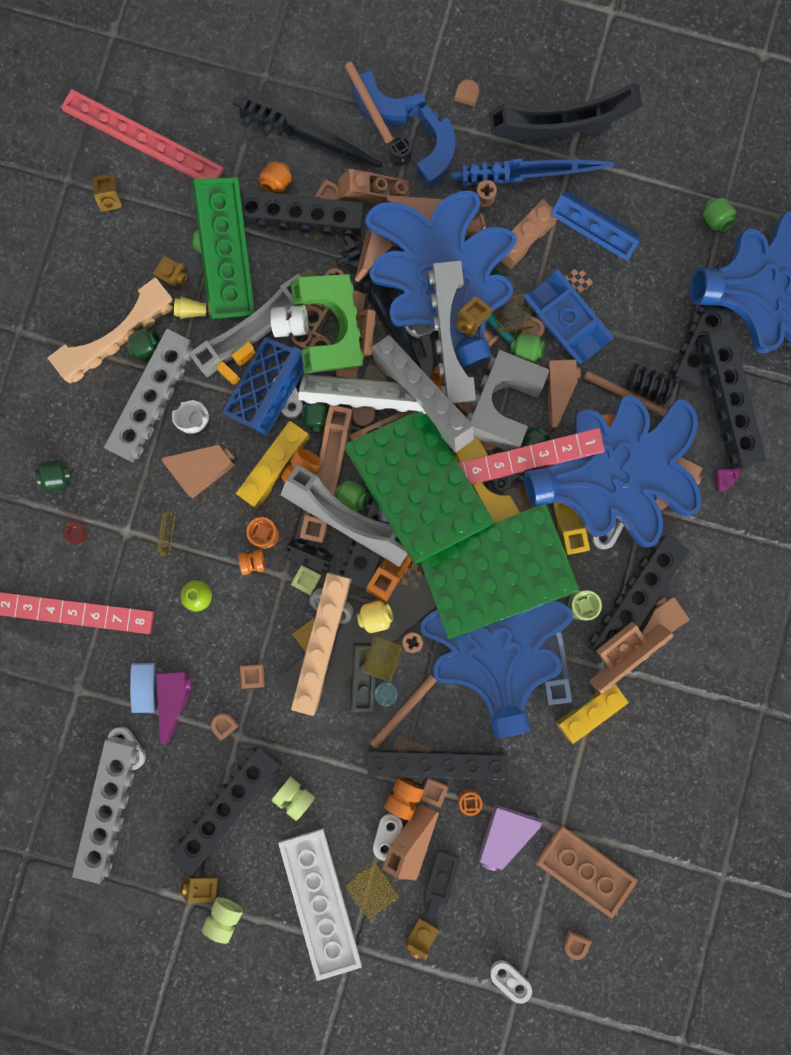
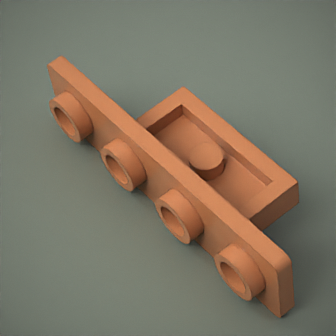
(366, 322)
(626, 652)

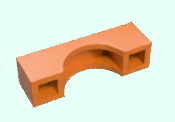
(386, 579)

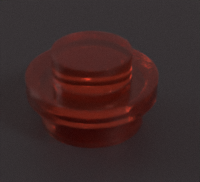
(75, 533)

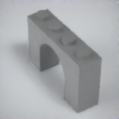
(506, 372)

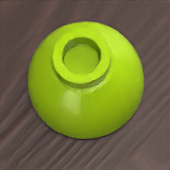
(196, 595)

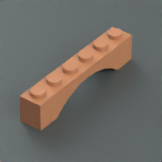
(331, 455)

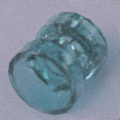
(385, 696)

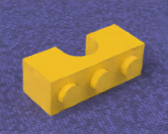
(590, 715)

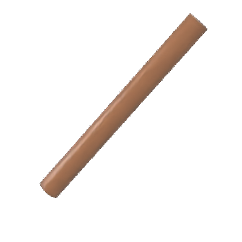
(379, 122)
(620, 391)
(404, 710)

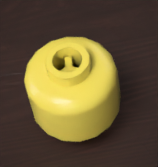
(375, 616)

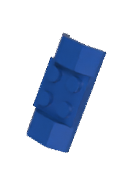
(568, 318)

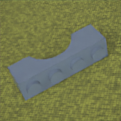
(559, 687)

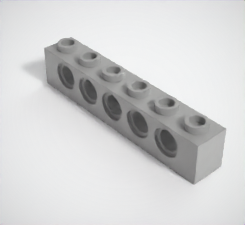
(169, 344)
(87, 865)

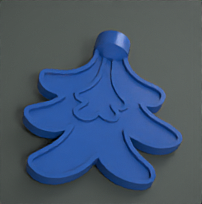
(437, 242)
(754, 284)
(628, 472)
(502, 661)

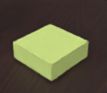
(306, 580)

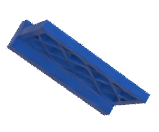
(596, 225)
(277, 391)

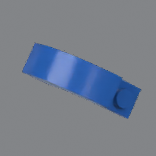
(392, 111)
(438, 163)

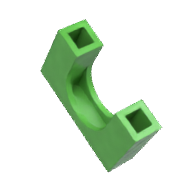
(336, 294)

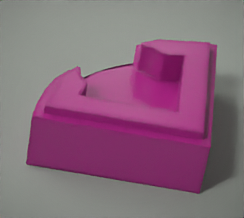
(726, 478)

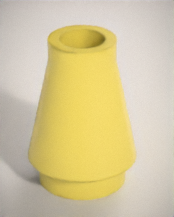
(188, 308)

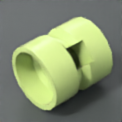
(585, 605)
(293, 798)
(220, 925)

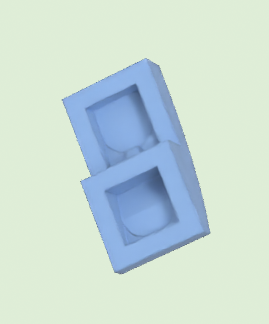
(143, 687)

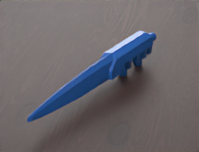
(517, 169)

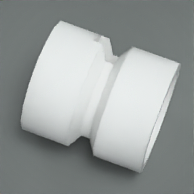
(289, 321)

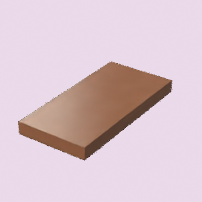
(586, 871)

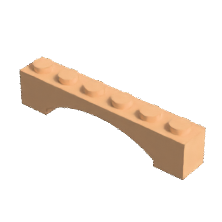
(75, 361)
(321, 644)

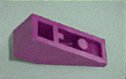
(173, 694)

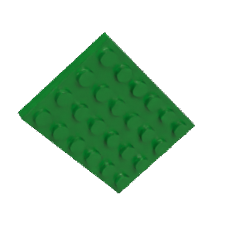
(418, 485)
(499, 572)

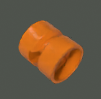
(303, 458)
(263, 533)
(404, 797)

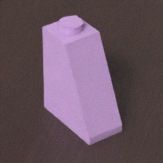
(506, 836)

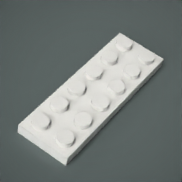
(357, 393)
(320, 904)

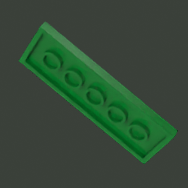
(223, 247)

